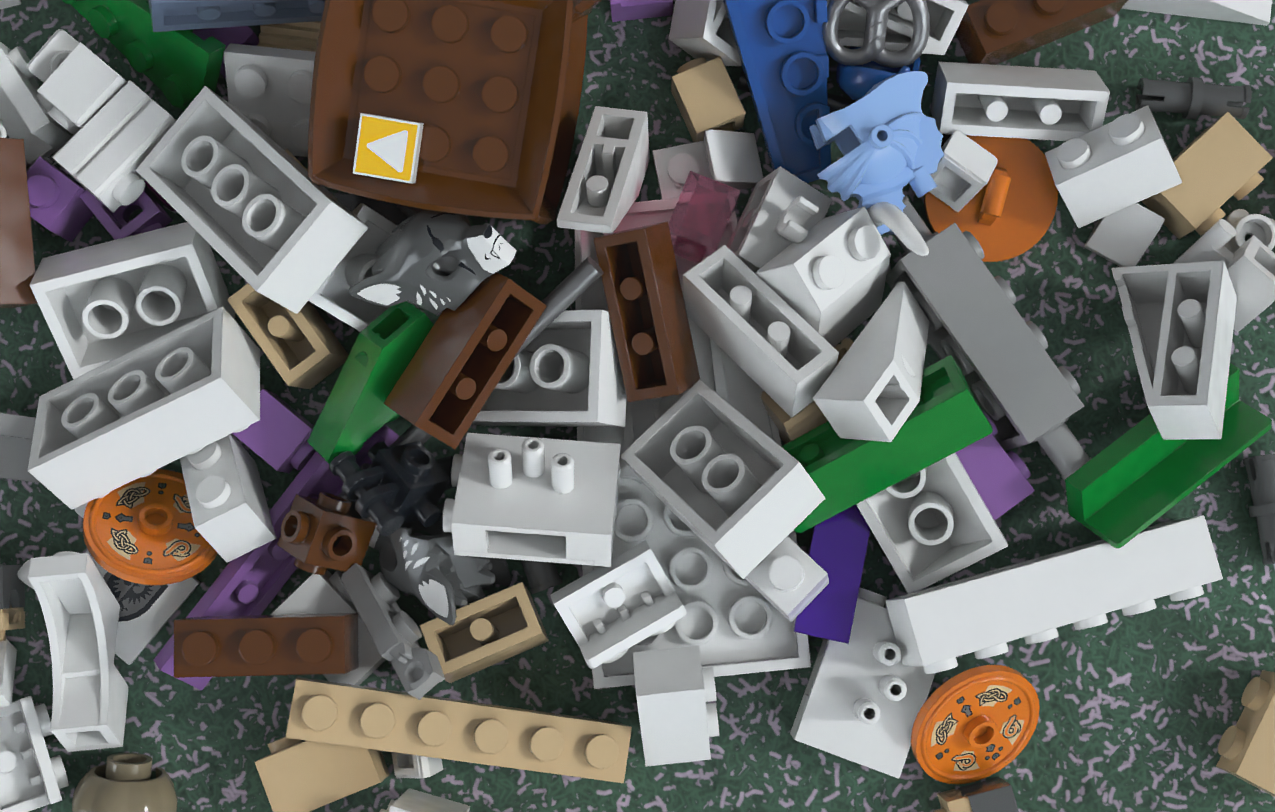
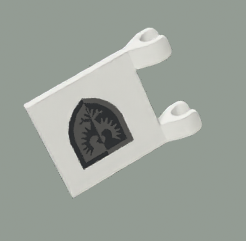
(142, 607)

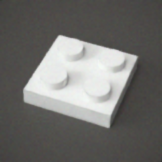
(272, 91)

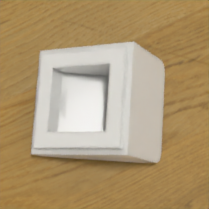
(962, 171)
(1124, 235)

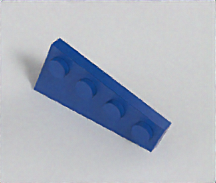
(786, 77)

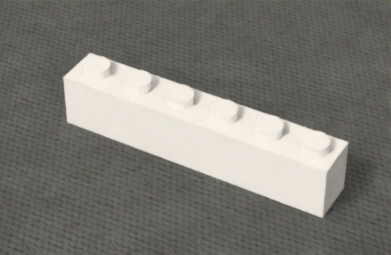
(1050, 592)

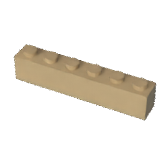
(458, 730)

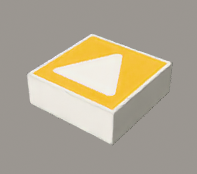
(388, 148)

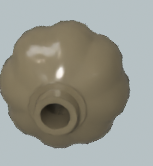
(125, 787)

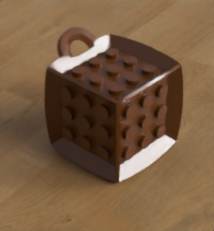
(483, 77)

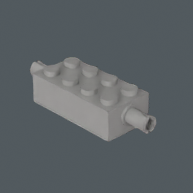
(991, 343)

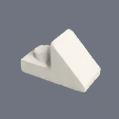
(722, 156)

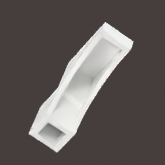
(82, 637)

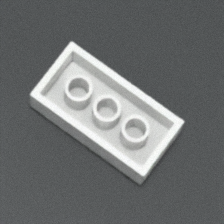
(251, 201)
(146, 409)

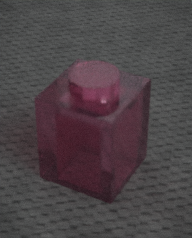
(702, 217)

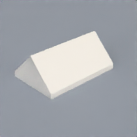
(932, 524)

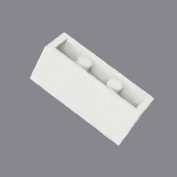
(1018, 101)
(758, 330)

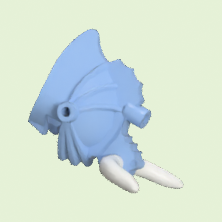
(883, 149)

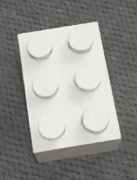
(127, 293)
(562, 378)
(723, 477)

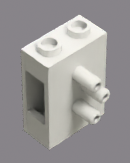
(534, 499)
(862, 695)

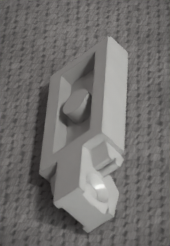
(392, 630)

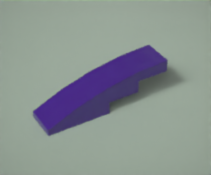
(840, 550)

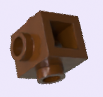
(325, 533)

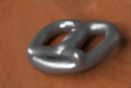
(875, 33)

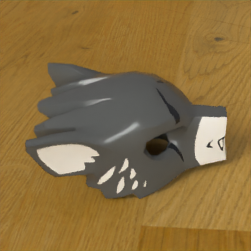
(433, 261)
(432, 572)

